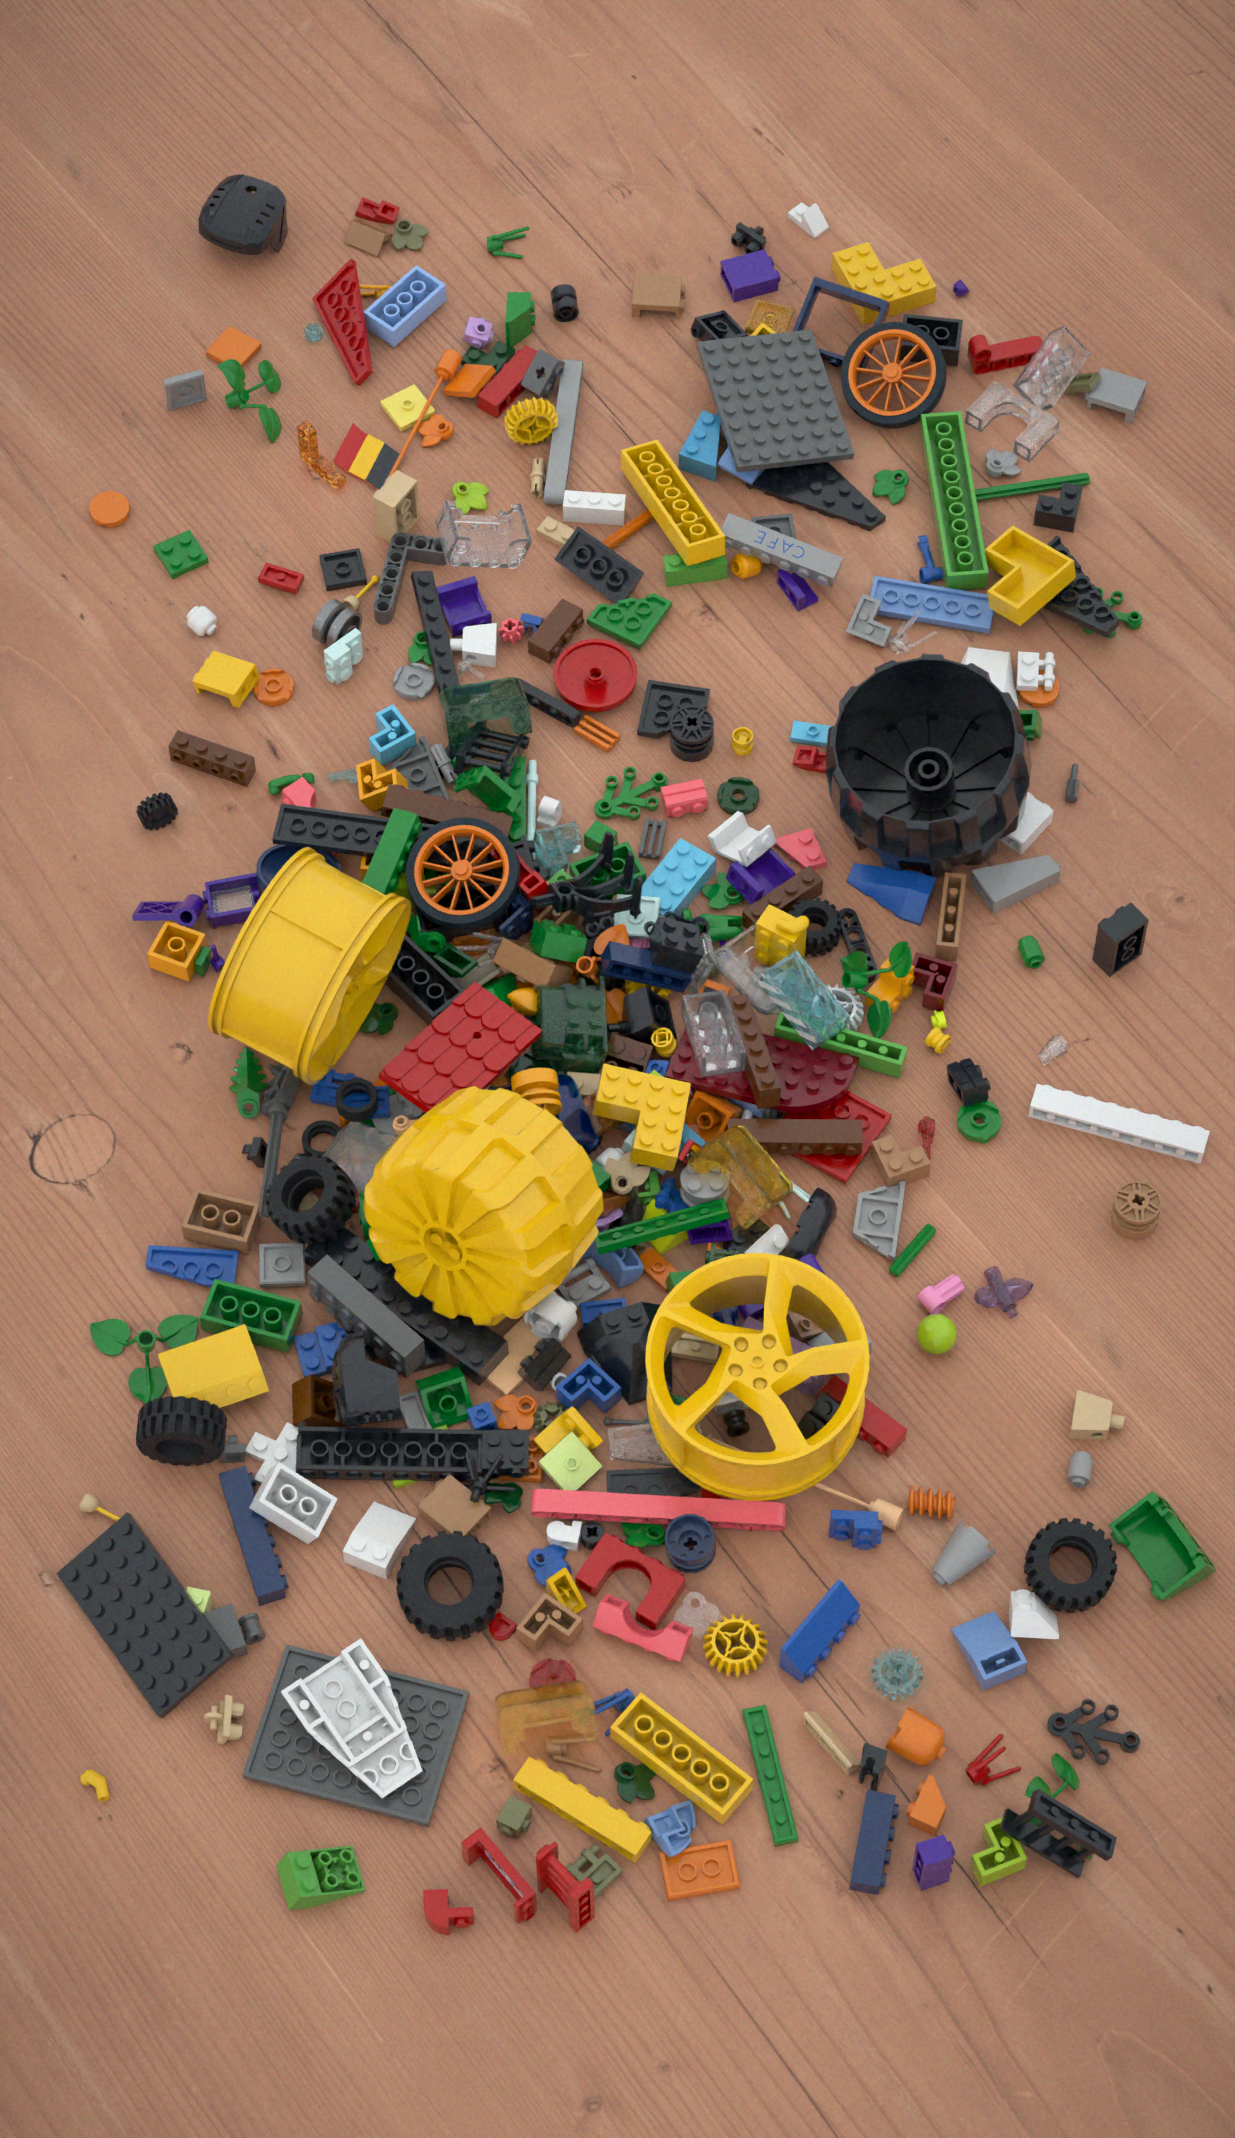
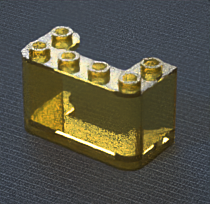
(748, 1170)
(544, 1706)

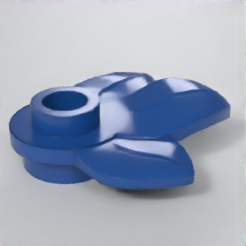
(553, 1561)

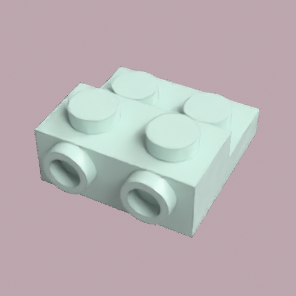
(342, 655)

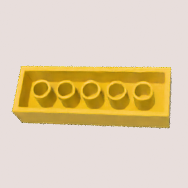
(681, 1758)

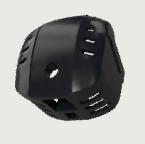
(244, 219)
(363, 1385)

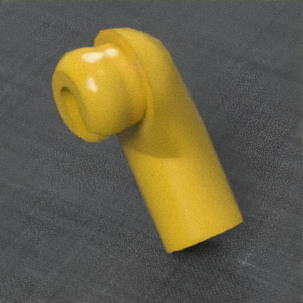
(794, 926)
(98, 1781)

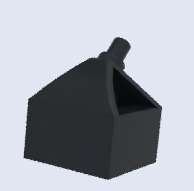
(642, 1015)

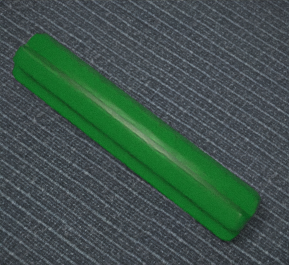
(912, 1250)

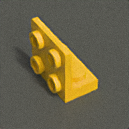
(566, 1422)

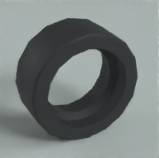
(352, 1086)
(314, 1129)

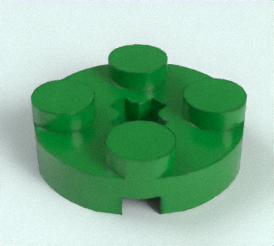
(979, 1132)

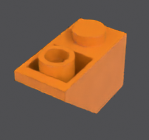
(929, 1808)

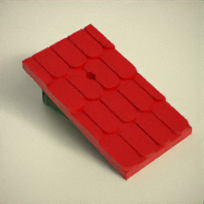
(460, 1049)

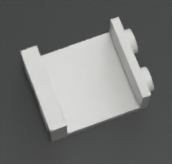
(740, 842)

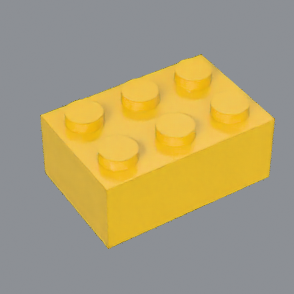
(774, 944)

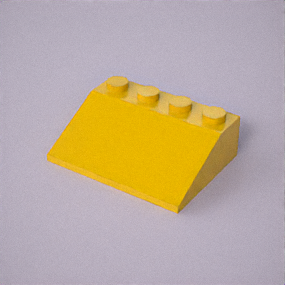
(215, 1368)

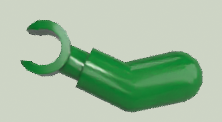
(274, 785)

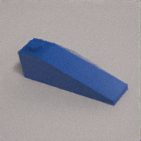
(901, 891)

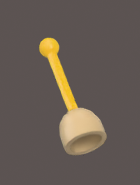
(353, 601)
(90, 1504)

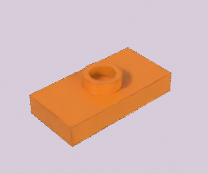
(656, 1267)

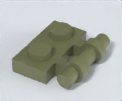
(601, 1873)

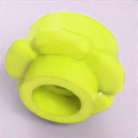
(938, 1020)

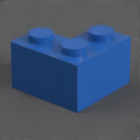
(588, 1383)

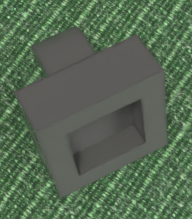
(233, 1451)

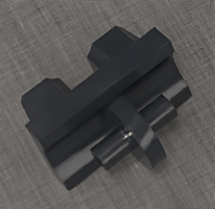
(750, 237)

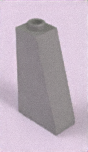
(1014, 881)

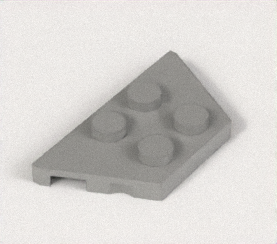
(879, 1218)

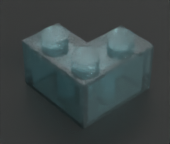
(554, 844)

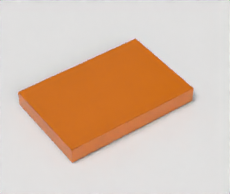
(700, 1871)

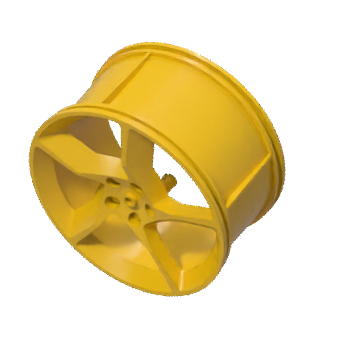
(308, 965)
(757, 1370)

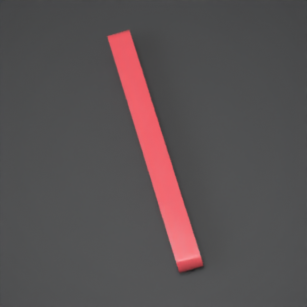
(656, 1509)

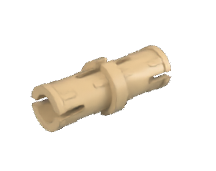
(537, 477)

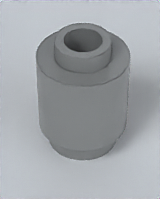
(1080, 1469)

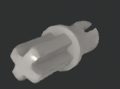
(444, 763)

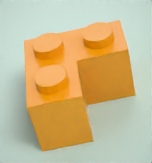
(374, 781)
(891, 988)

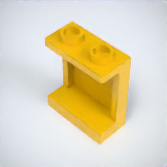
(226, 677)

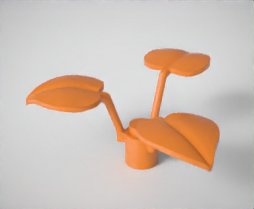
(589, 968)

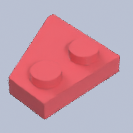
(802, 848)

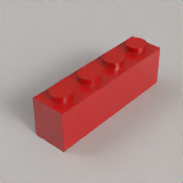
(506, 386)
(876, 1426)

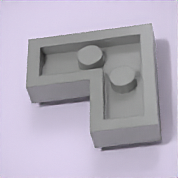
(863, 624)

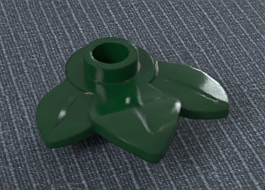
(380, 1018)
(509, 1499)
(636, 1782)

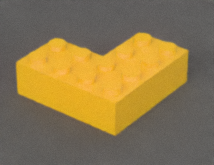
(902, 286)
(1030, 573)
(652, 1104)

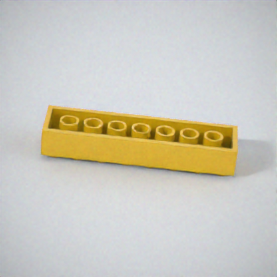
(672, 502)

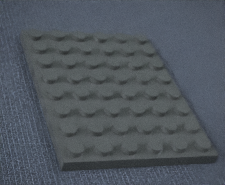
(774, 400)
(295, 1761)

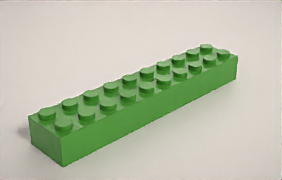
(953, 501)

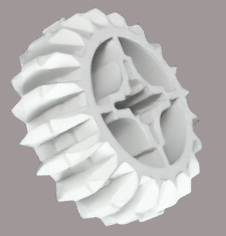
(850, 1003)

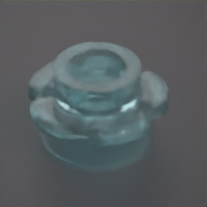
(313, 332)

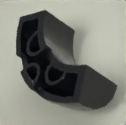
(813, 1225)

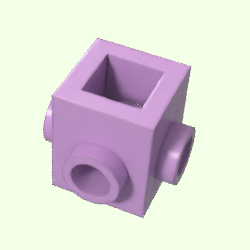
(478, 332)

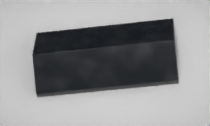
(599, 566)

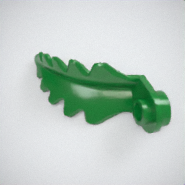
(424, 940)
(248, 1083)

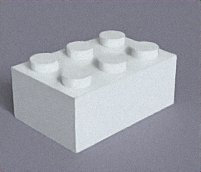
(293, 1503)

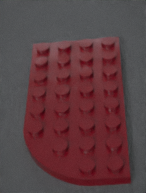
(806, 1076)

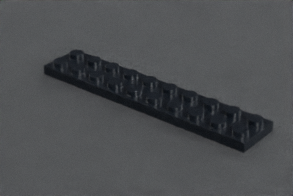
(352, 834)

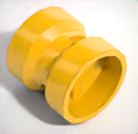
(742, 741)
(664, 1042)

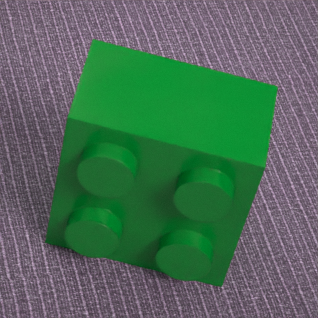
(557, 941)

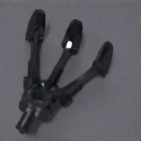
(588, 900)

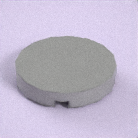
(414, 681)

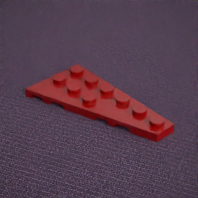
(343, 316)

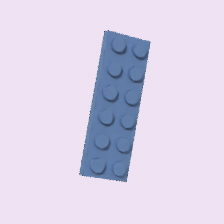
(938, 604)

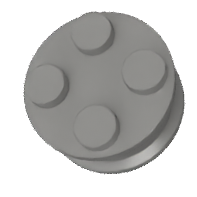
(703, 1188)

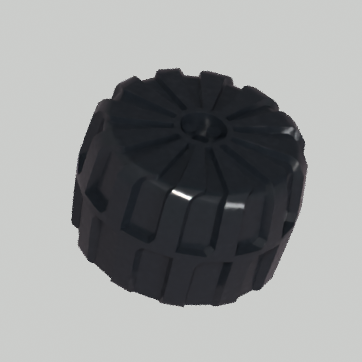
(896, 769)

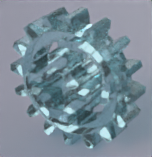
(895, 1682)

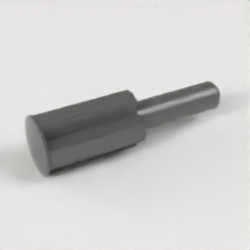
(1072, 785)

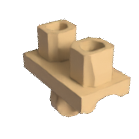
(227, 1710)

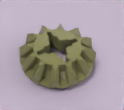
(541, 1416)

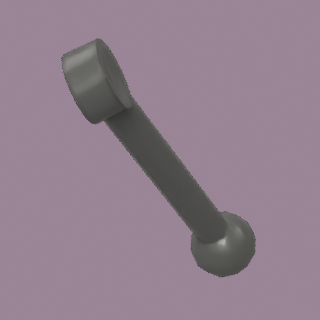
(608, 1421)

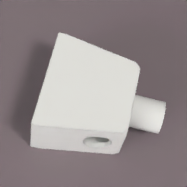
(478, 644)

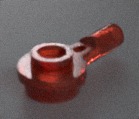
(927, 1129)

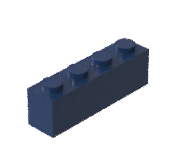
(636, 966)
(872, 1842)

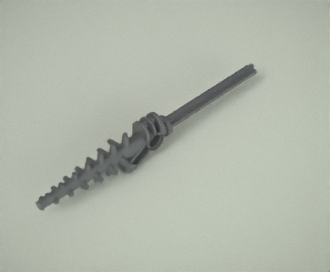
(275, 1106)

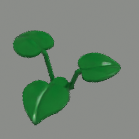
(239, 396)
(856, 977)
(112, 1336)
(1066, 1773)

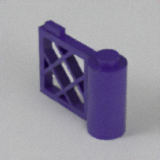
(184, 912)

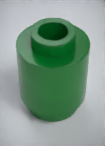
(1030, 952)

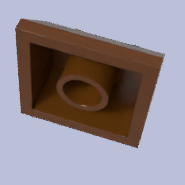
(314, 1403)

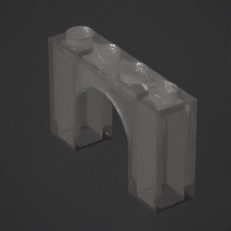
(999, 401)

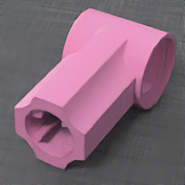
(937, 1297)

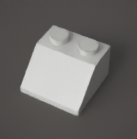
(1031, 1616)

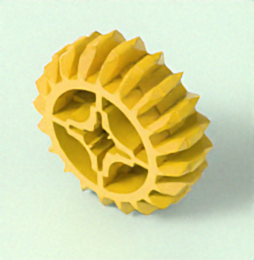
(531, 421)
(720, 1634)

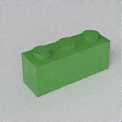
(678, 573)

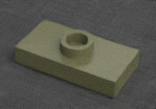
(1083, 382)

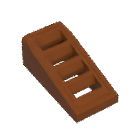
(612, 1201)

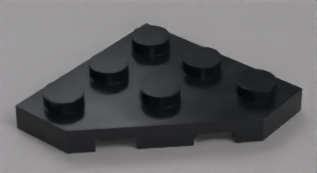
(663, 701)

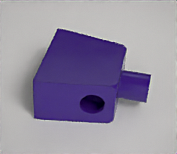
(712, 1232)

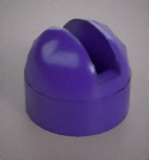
(960, 288)

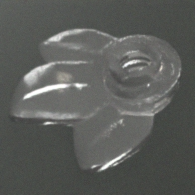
(698, 1617)

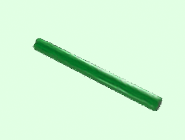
(1030, 486)

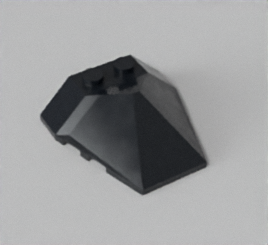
(618, 1346)

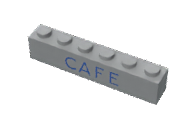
(781, 550)

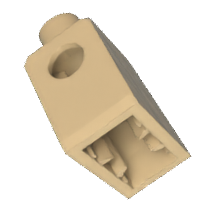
(1093, 1417)

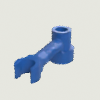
(929, 572)

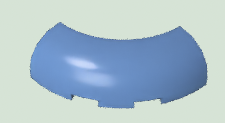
(621, 1264)

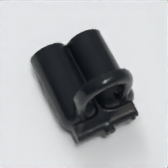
(594, 928)

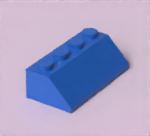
(819, 1632)

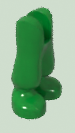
(720, 926)

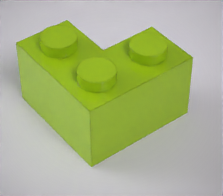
(1001, 1859)

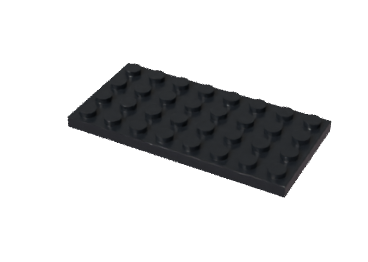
(145, 1615)

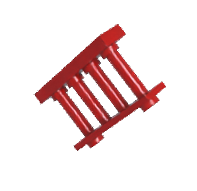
(574, 1894)

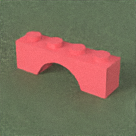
(300, 794)
(616, 1619)

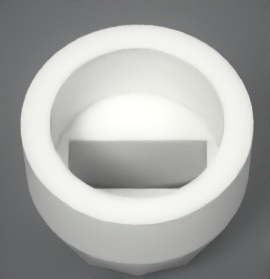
(557, 1380)

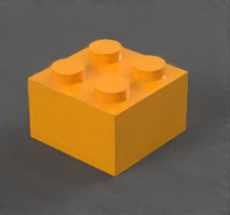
(176, 950)

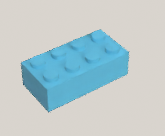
(679, 877)

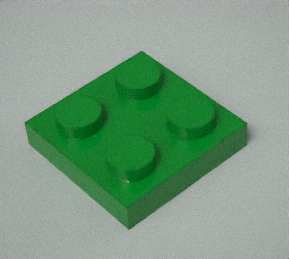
(180, 554)

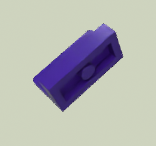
(796, 589)

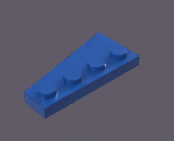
(194, 1264)

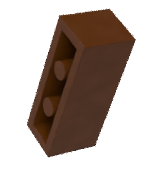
(555, 631)

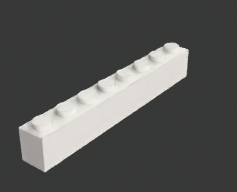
(1119, 1123)

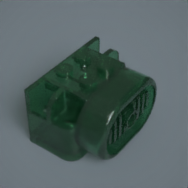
(571, 1026)

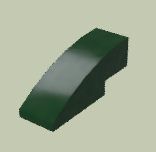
(453, 961)

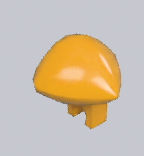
(524, 1001)

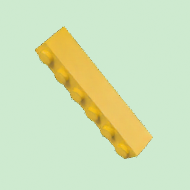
(582, 1809)

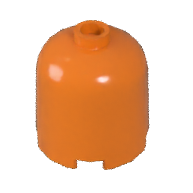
(917, 1739)

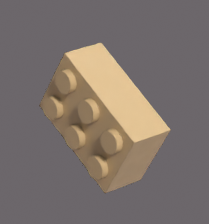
(396, 505)

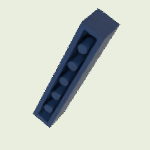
(253, 1537)

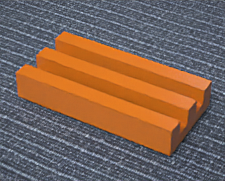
(599, 730)

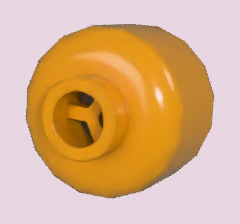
(745, 566)

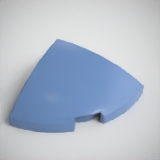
(673, 1827)

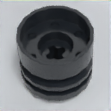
(691, 733)

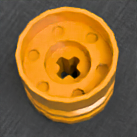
(539, 1088)

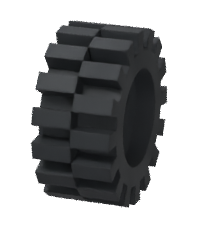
(157, 811)

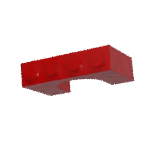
(614, 1555)

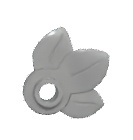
(1001, 463)

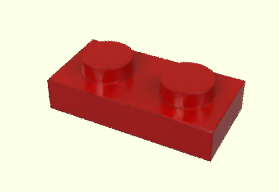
(281, 578)

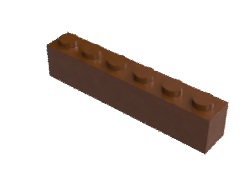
(438, 809)
(758, 1063)
(805, 1135)

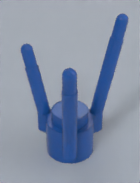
(619, 1701)

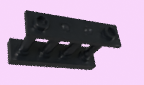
(478, 739)
(1067, 1822)

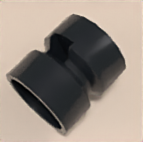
(564, 303)

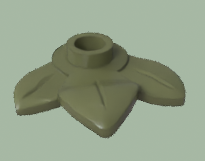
(408, 235)

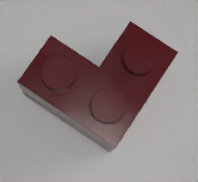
(937, 979)

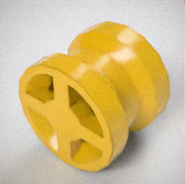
(938, 1040)

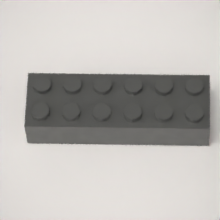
(361, 1310)

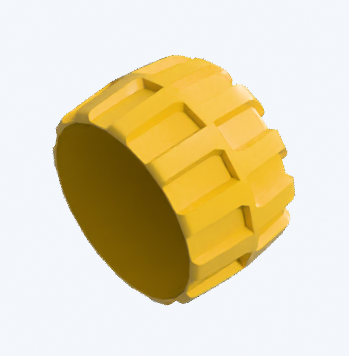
(483, 1205)

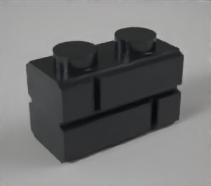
(968, 1082)
(543, 1363)

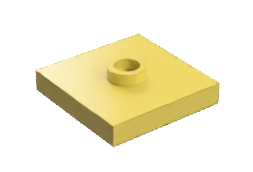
(406, 407)

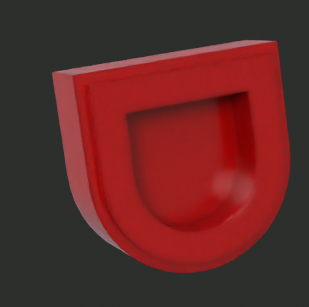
(502, 1627)

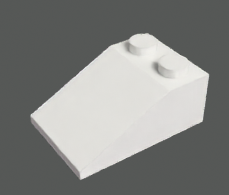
(378, 1540)

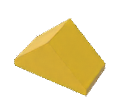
(564, 1590)

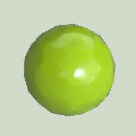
(936, 1334)

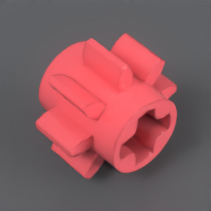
(511, 630)

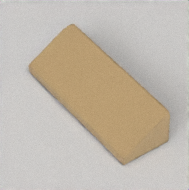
(830, 1742)

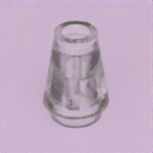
(1053, 1049)

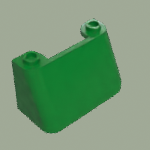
(1162, 1546)

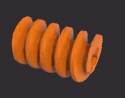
(931, 1503)

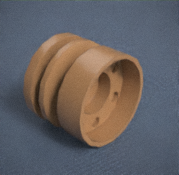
(1136, 1210)

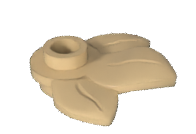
(626, 1170)

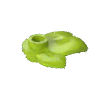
(471, 498)

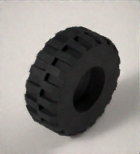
(445, 1552)

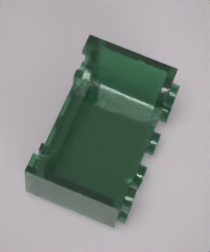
(483, 702)

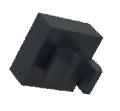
(256, 1151)

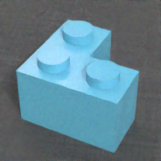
(393, 737)

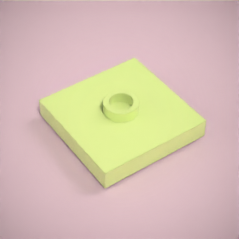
(569, 1463)

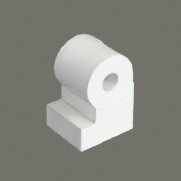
(549, 812)
(564, 1535)

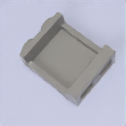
(1118, 393)

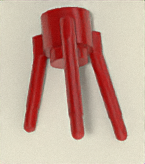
(979, 1770)

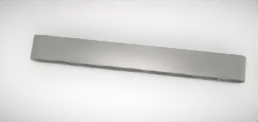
(563, 435)

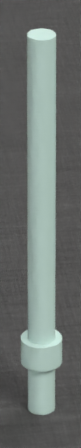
(532, 781)

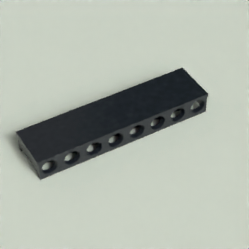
(386, 1453)

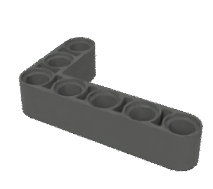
(402, 548)

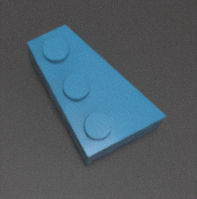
(701, 448)

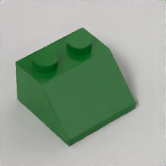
(519, 317)
(444, 1397)

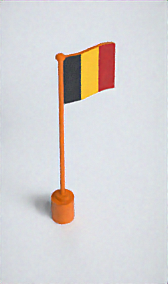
(374, 459)

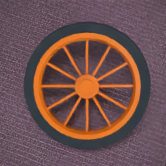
(893, 374)
(463, 873)

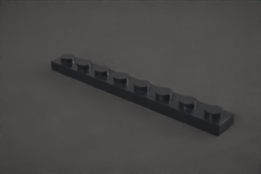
(434, 629)

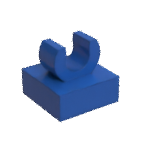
(531, 621)

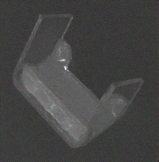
(735, 965)

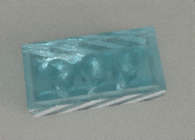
(804, 1000)

